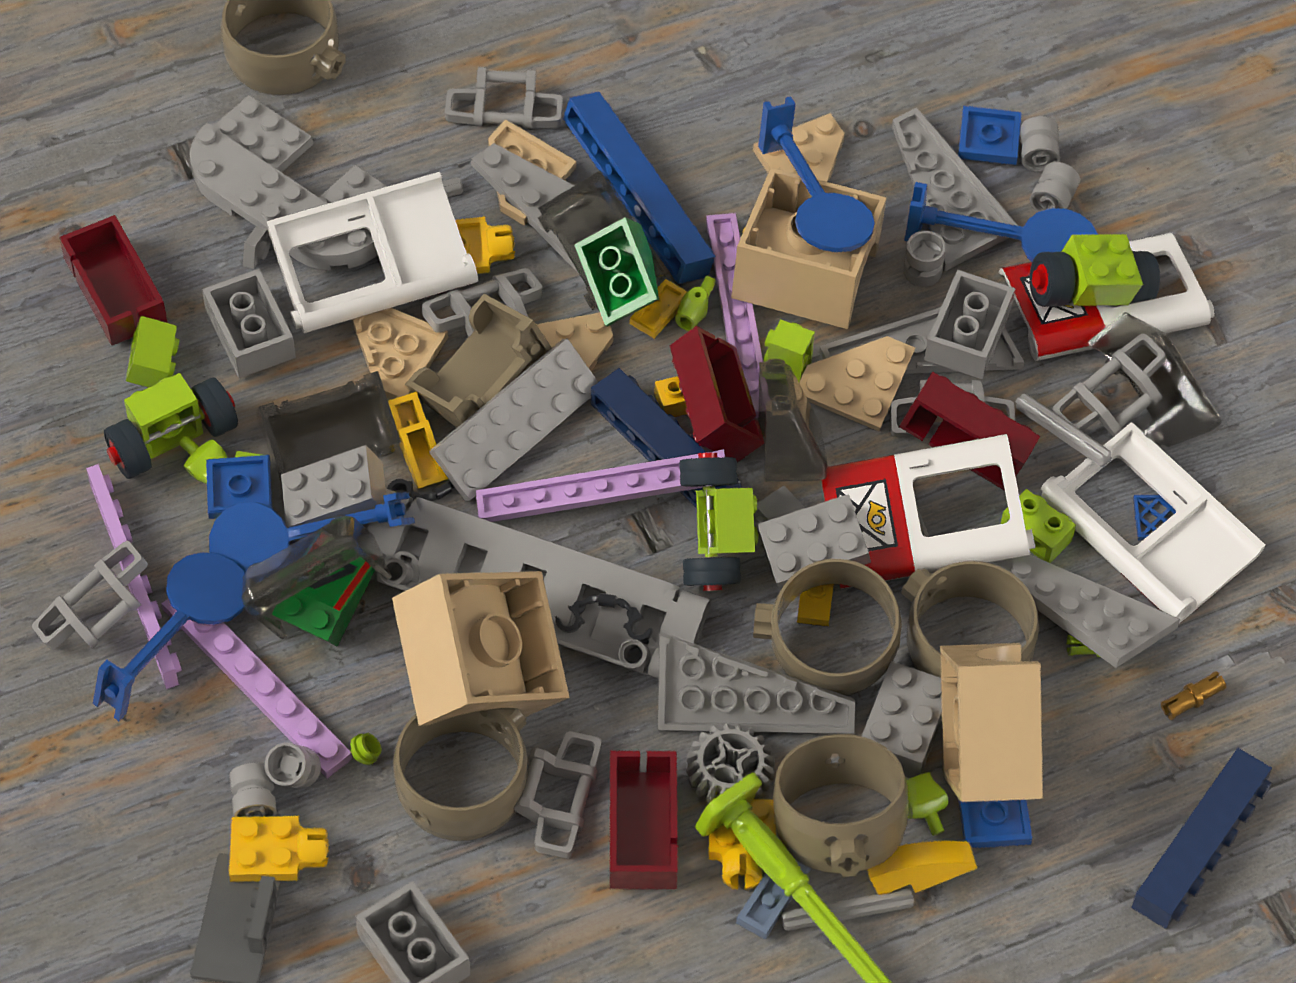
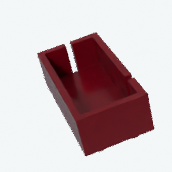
(112, 278)
(716, 394)
(966, 420)
(643, 821)

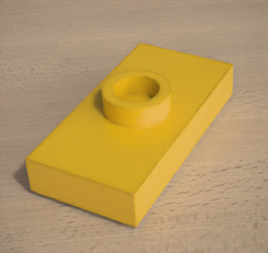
(657, 315)
(815, 605)

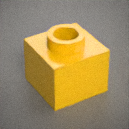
(670, 396)

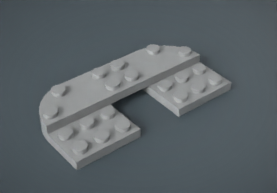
(241, 171)

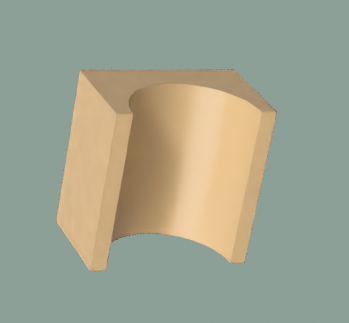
(785, 271)
(479, 644)
(991, 722)

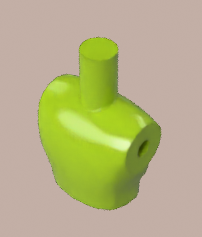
(694, 305)
(196, 462)
(926, 800)

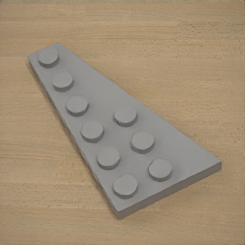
(523, 186)
(949, 187)
(915, 333)
(1093, 614)
(714, 689)

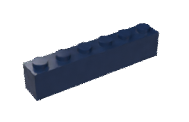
(644, 422)
(1202, 838)

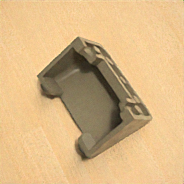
(488, 361)

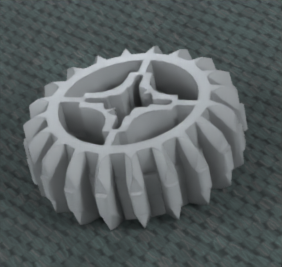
(735, 749)

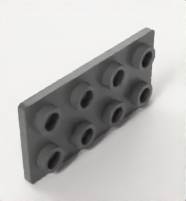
(234, 927)

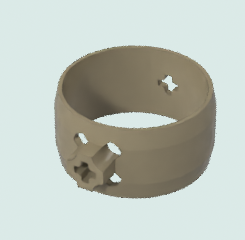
(286, 72)
(822, 573)
(966, 580)
(860, 763)
(472, 821)

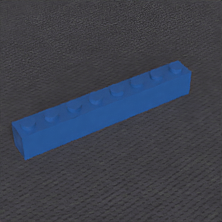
(639, 187)

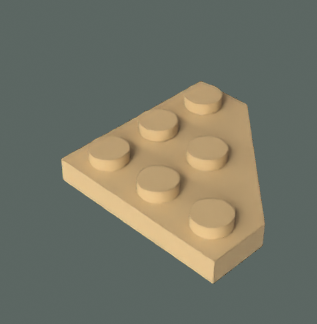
(817, 141)
(533, 150)
(584, 332)
(397, 347)
(859, 381)

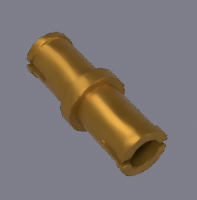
(1193, 695)

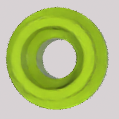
(365, 748)

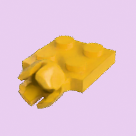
(486, 242)
(274, 848)
(734, 858)

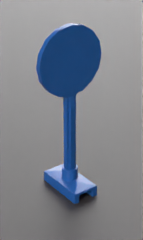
(826, 219)
(1043, 232)
(256, 532)
(200, 590)

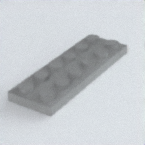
(515, 419)

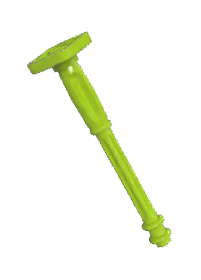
(734, 812)

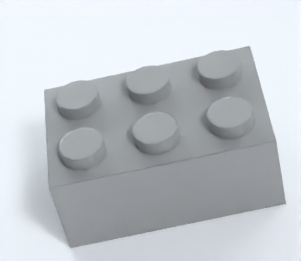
(249, 323)
(969, 324)
(333, 487)
(813, 535)
(906, 716)
(411, 940)

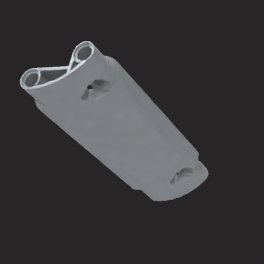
(462, 543)

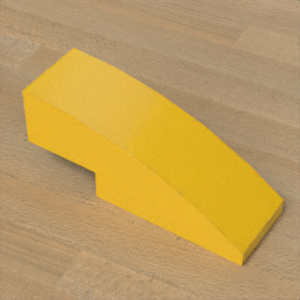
(416, 440)
(922, 865)

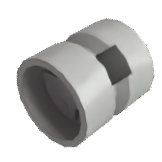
(1039, 143)
(1055, 187)
(924, 258)
(285, 762)
(252, 791)

